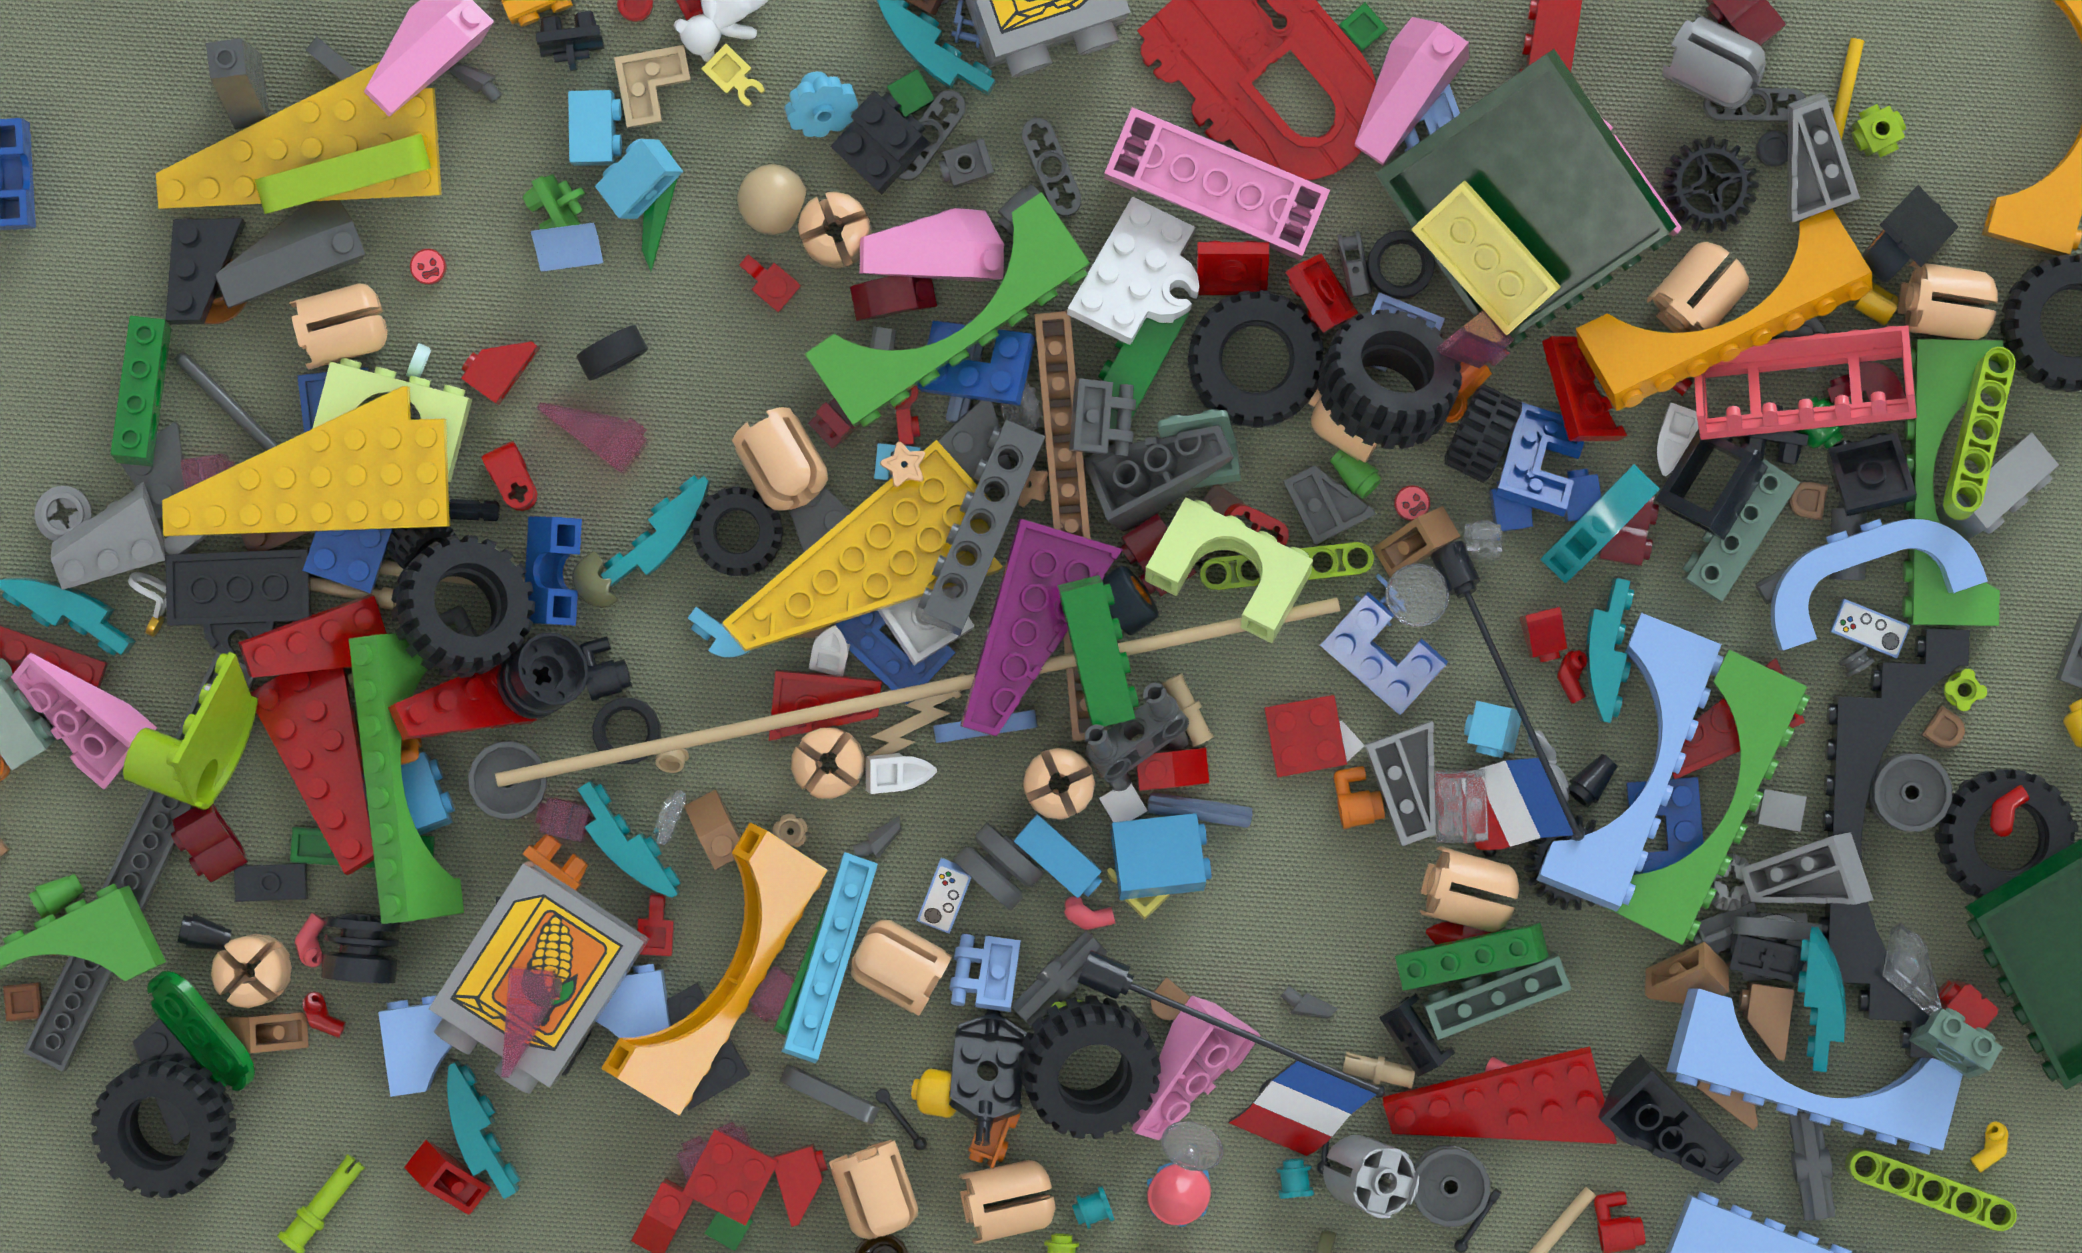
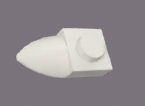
(1675, 435)
(830, 652)
(896, 773)

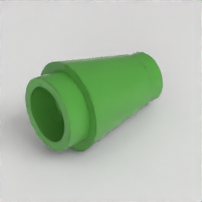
(1357, 475)
(55, 895)

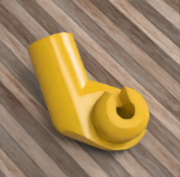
(1994, 1147)

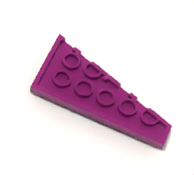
(1028, 618)

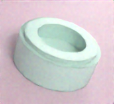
(418, 361)

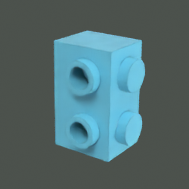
(594, 127)
(638, 178)
(1493, 729)

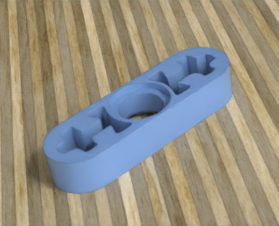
(954, 731)

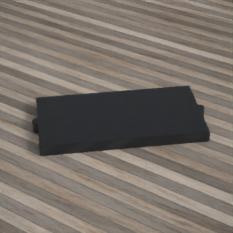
(1919, 226)

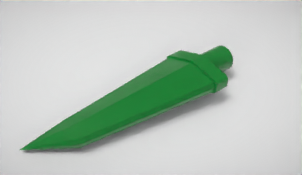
(654, 221)

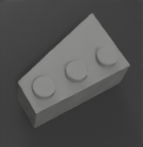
(1817, 161)
(2012, 475)
(111, 542)
(1406, 780)
(1811, 874)

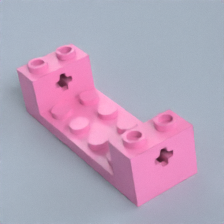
(1216, 182)

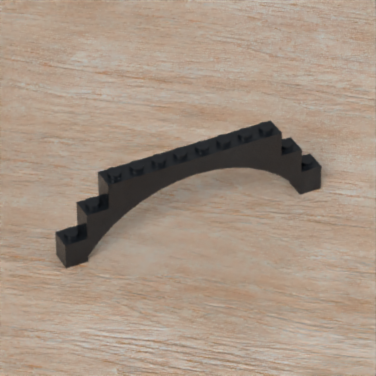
(1859, 738)

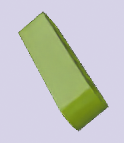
(342, 173)
(1986, 418)
(1337, 553)
(1947, 1194)

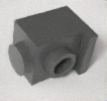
(980, 168)

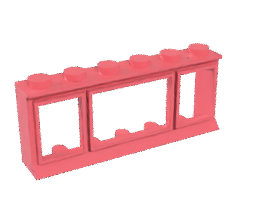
(1808, 352)

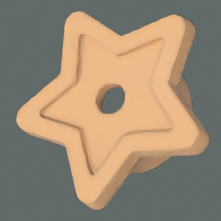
(901, 474)
(1037, 490)

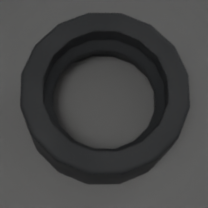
(1379, 281)
(612, 352)
(610, 708)

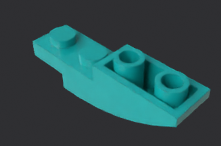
(920, 40)
(1600, 523)
(672, 525)
(54, 605)
(1605, 665)
(634, 856)
(1824, 995)
(468, 1117)

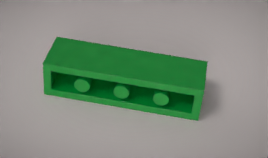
(1141, 360)
(1097, 651)

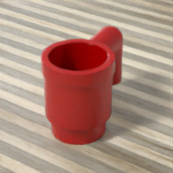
(1620, 1232)

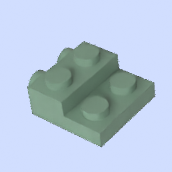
(1957, 1043)

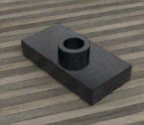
(271, 882)

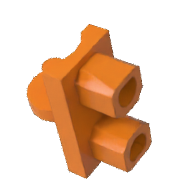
(542, 856)

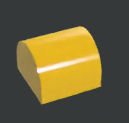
(1878, 304)

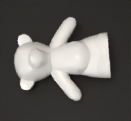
(719, 18)

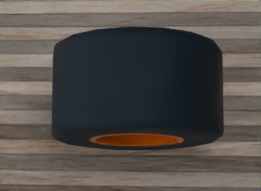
(1885, 257)
(1132, 601)

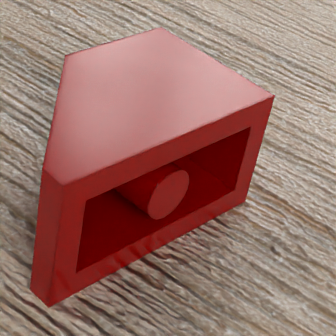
(498, 368)
(1544, 634)
(1173, 769)
(446, 1177)
(799, 1178)
(662, 1218)

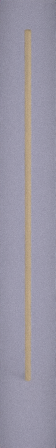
(872, 701)

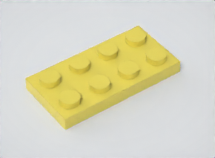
(1485, 257)

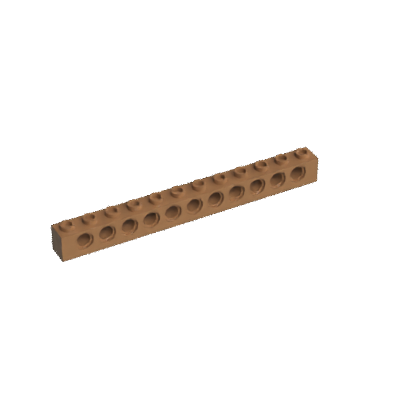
(1064, 466)

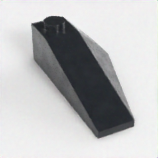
(1658, 1118)

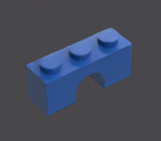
(16, 175)
(1519, 516)
(548, 547)

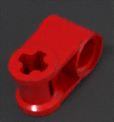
(509, 471)

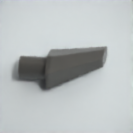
(477, 81)
(879, 839)
(1307, 1004)

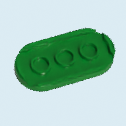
(201, 1030)

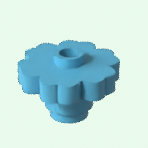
(820, 105)

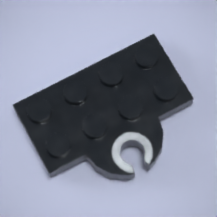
(236, 592)

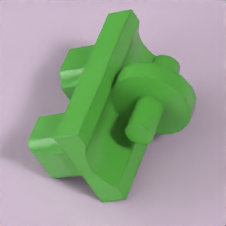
(557, 199)

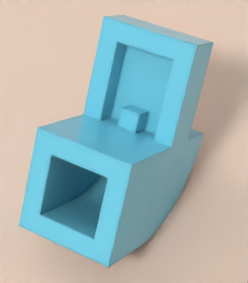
(707, 626)

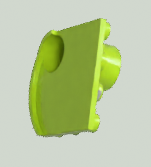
(213, 743)

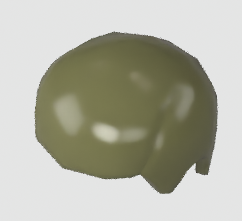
(589, 584)

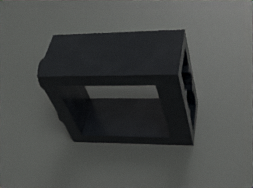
(1732, 499)

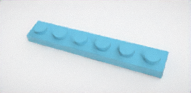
(829, 957)

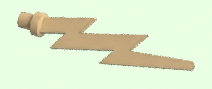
(929, 714)

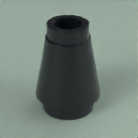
(1592, 780)
(202, 934)

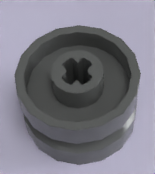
(1930, 798)
(505, 802)
(999, 865)
(1467, 1172)

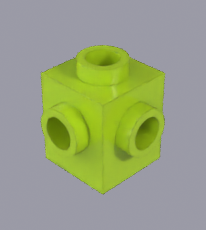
(1869, 140)

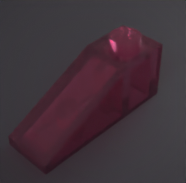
(1477, 342)
(605, 435)
(528, 1005)

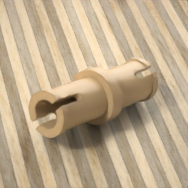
(1197, 728)
(1378, 1070)

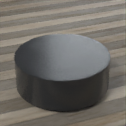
(1772, 148)

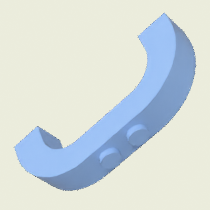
(1790, 599)

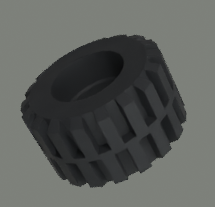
(1483, 433)
(706, 538)

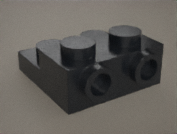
(880, 141)
(1871, 473)

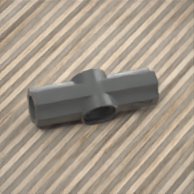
(1056, 979)
(1811, 1167)

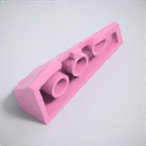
(424, 47)
(1412, 78)
(941, 246)
(86, 718)
(1190, 1063)

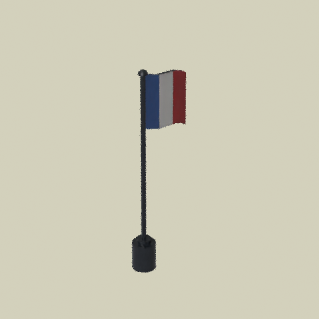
(1522, 793)
(1298, 1105)

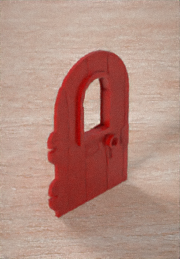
(1228, 44)

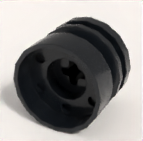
(542, 675)
(360, 949)

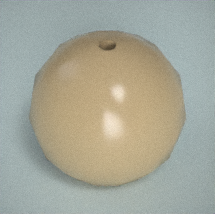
(771, 198)

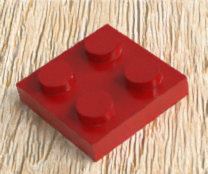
(1232, 267)
(1321, 292)
(1305, 736)
(730, 1177)

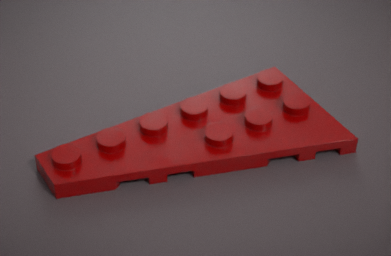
(319, 744)
(1524, 1101)

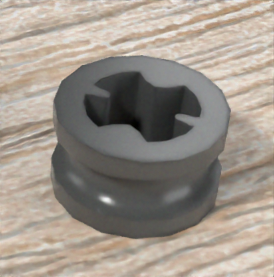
(1856, 661)

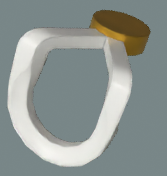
(160, 607)

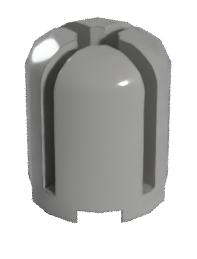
(1716, 63)
(1369, 1162)

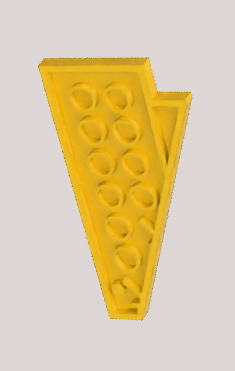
(305, 133)
(344, 475)
(867, 560)

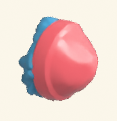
(1178, 1194)

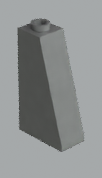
(239, 80)

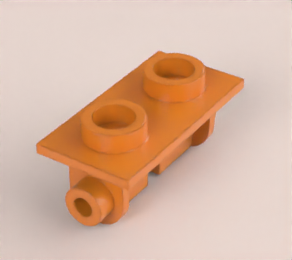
(998, 1147)

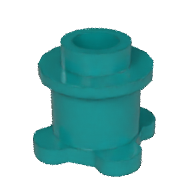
(1294, 1179)
(1092, 1208)

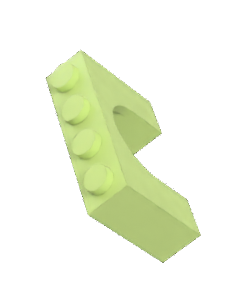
(350, 387)
(1201, 530)

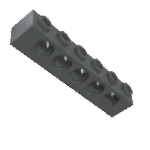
(1023, 447)

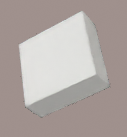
(1123, 804)

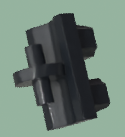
(569, 43)
(1789, 444)

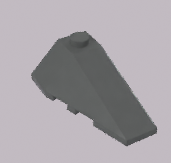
(302, 247)
(1155, 473)

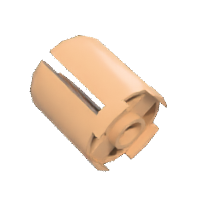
(817, 218)
(1687, 278)
(1944, 318)
(339, 324)
(781, 460)
(808, 770)
(1052, 803)
(1471, 872)
(898, 965)
(271, 974)
(1002, 1184)
(875, 1190)

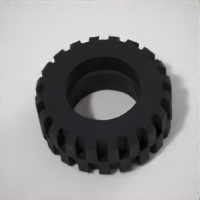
(1266, 311)
(2023, 323)
(1372, 410)
(493, 575)
(1974, 798)
(1104, 1106)
(129, 1152)

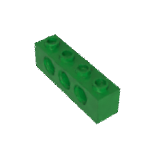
(141, 391)
(1471, 956)

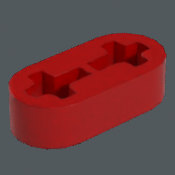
(1259, 520)

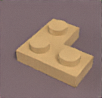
(642, 74)

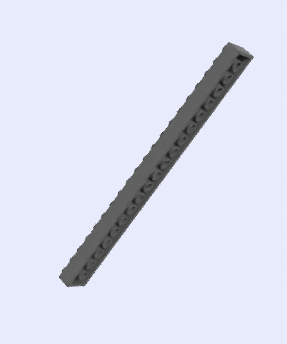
(140, 867)

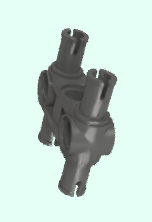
(1158, 721)

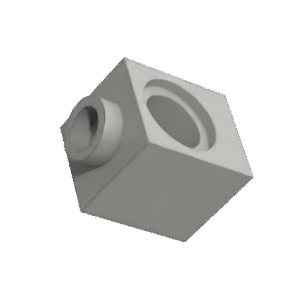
(1780, 810)

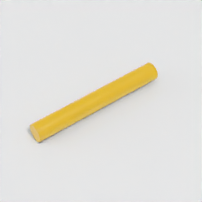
(1847, 83)

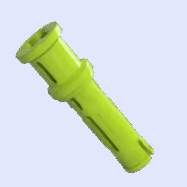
(310, 1218)

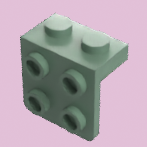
(1178, 423)

